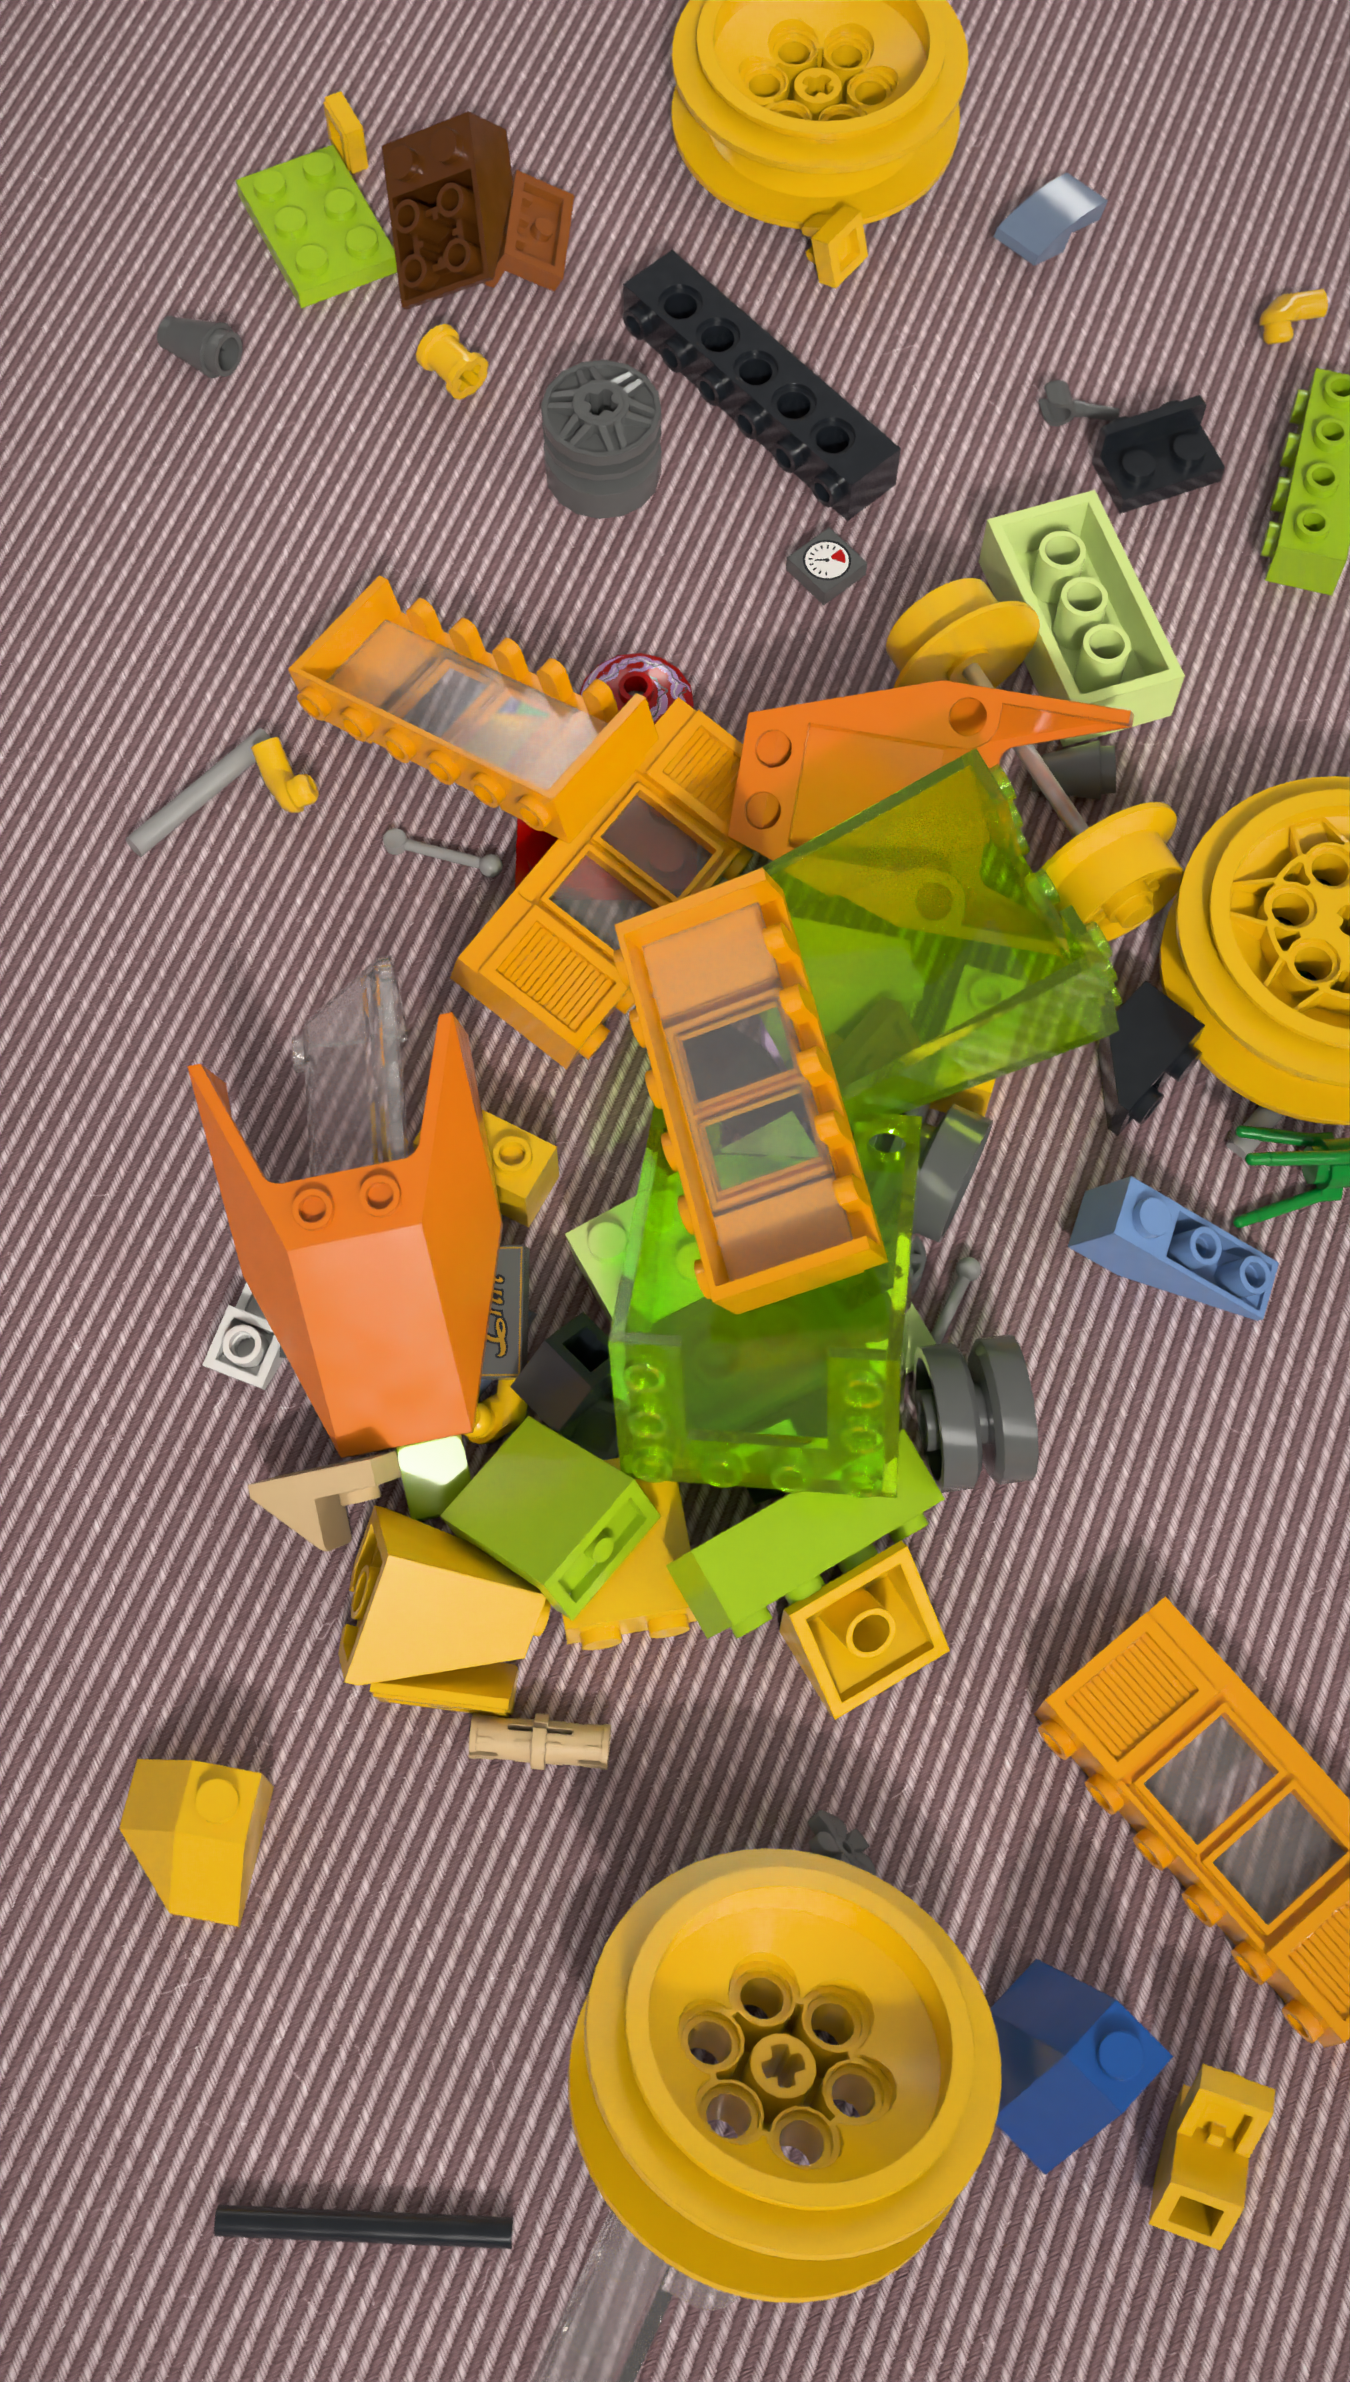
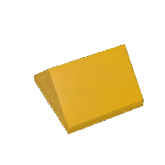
(864, 1630)

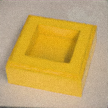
(345, 132)

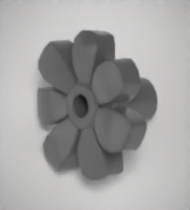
(834, 1842)

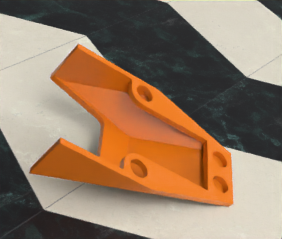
(840, 755)
(376, 1268)

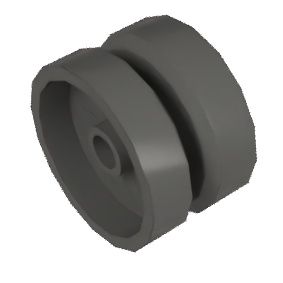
(976, 1413)

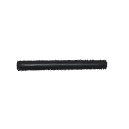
(364, 2226)

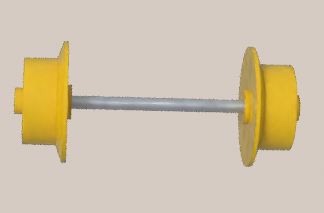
(1108, 871)

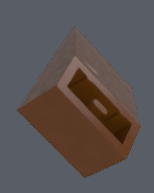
(447, 205)

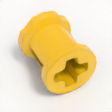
(455, 364)

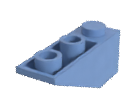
(1171, 1248)

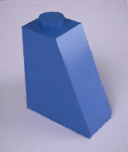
(1066, 2062)

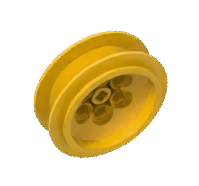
(817, 103)
(1237, 966)
(815, 1953)

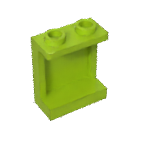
(552, 1515)

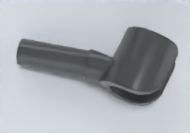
(1061, 408)

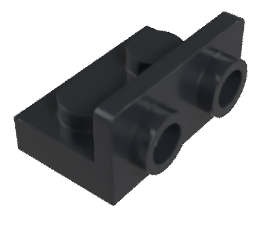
(1156, 455)

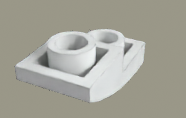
(245, 1344)

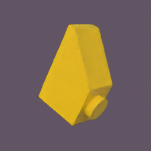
(197, 1834)

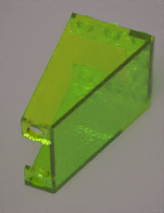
(941, 944)
(781, 1392)

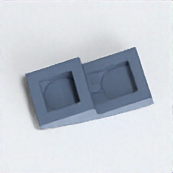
(1048, 217)

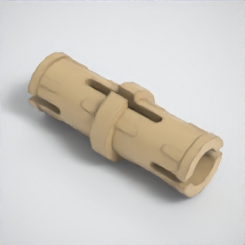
(539, 1741)

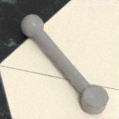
(397, 843)
(968, 1270)

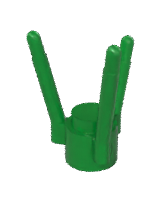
(1322, 1162)

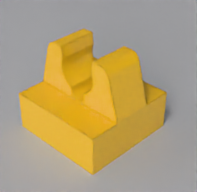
(836, 244)

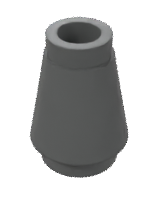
(202, 344)
(1083, 770)

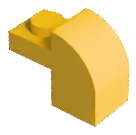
(1207, 2155)

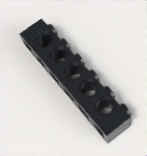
(760, 385)

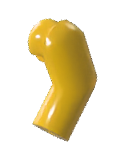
(1291, 308)
(289, 790)
(498, 1414)

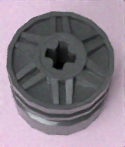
(602, 438)
(946, 1164)

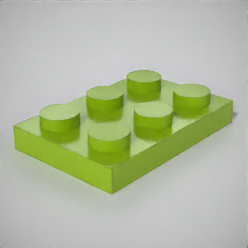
(317, 226)

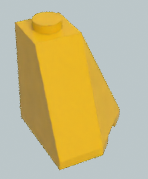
(432, 1604)

